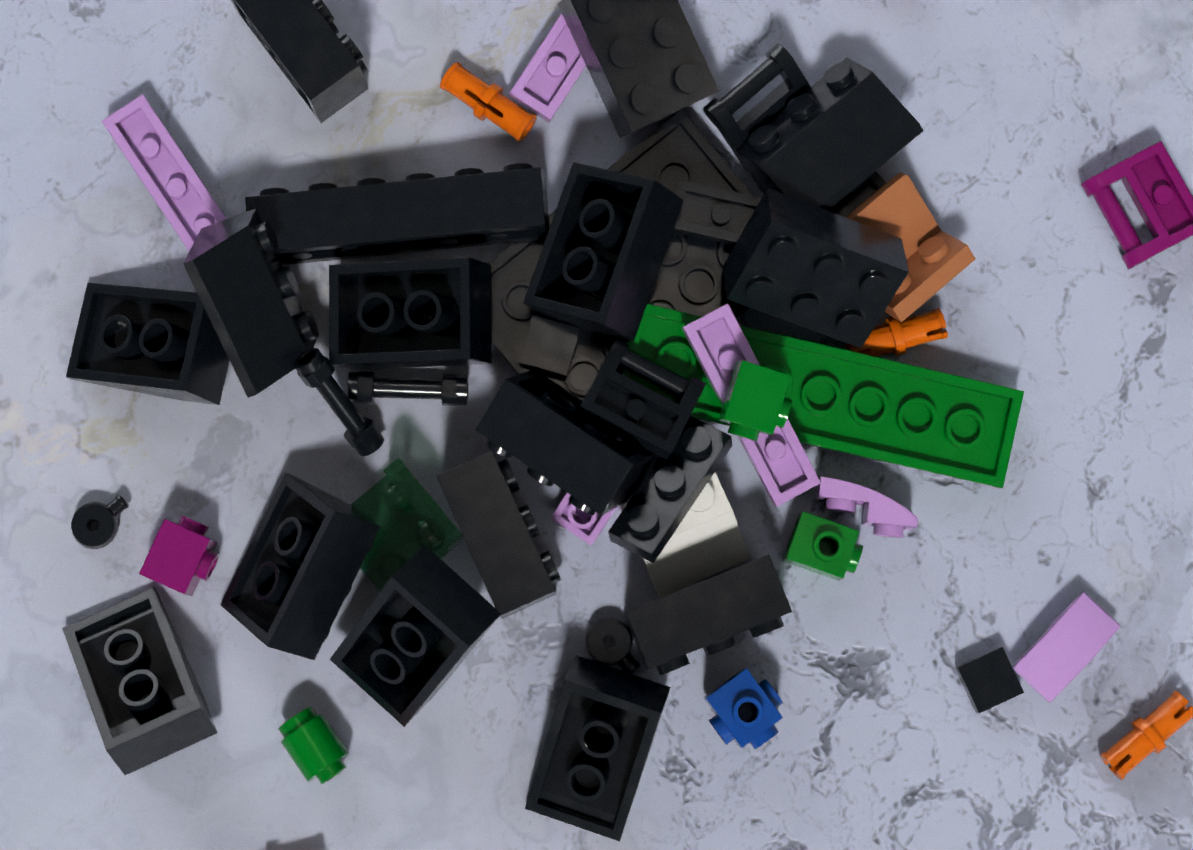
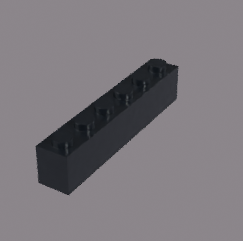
(407, 214)

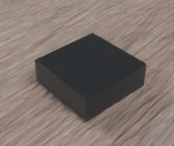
(549, 346)
(989, 680)

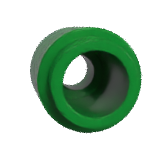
(313, 745)

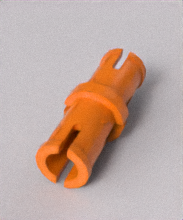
(488, 101)
(898, 336)
(1148, 735)

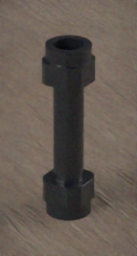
(317, 372)
(364, 388)

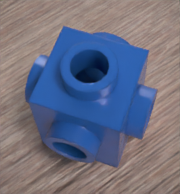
(725, 704)

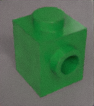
(755, 401)
(823, 546)

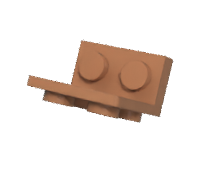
(929, 252)

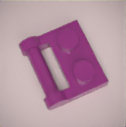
(1158, 196)

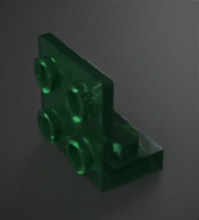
(407, 523)

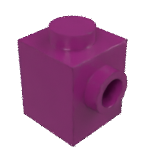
(181, 556)

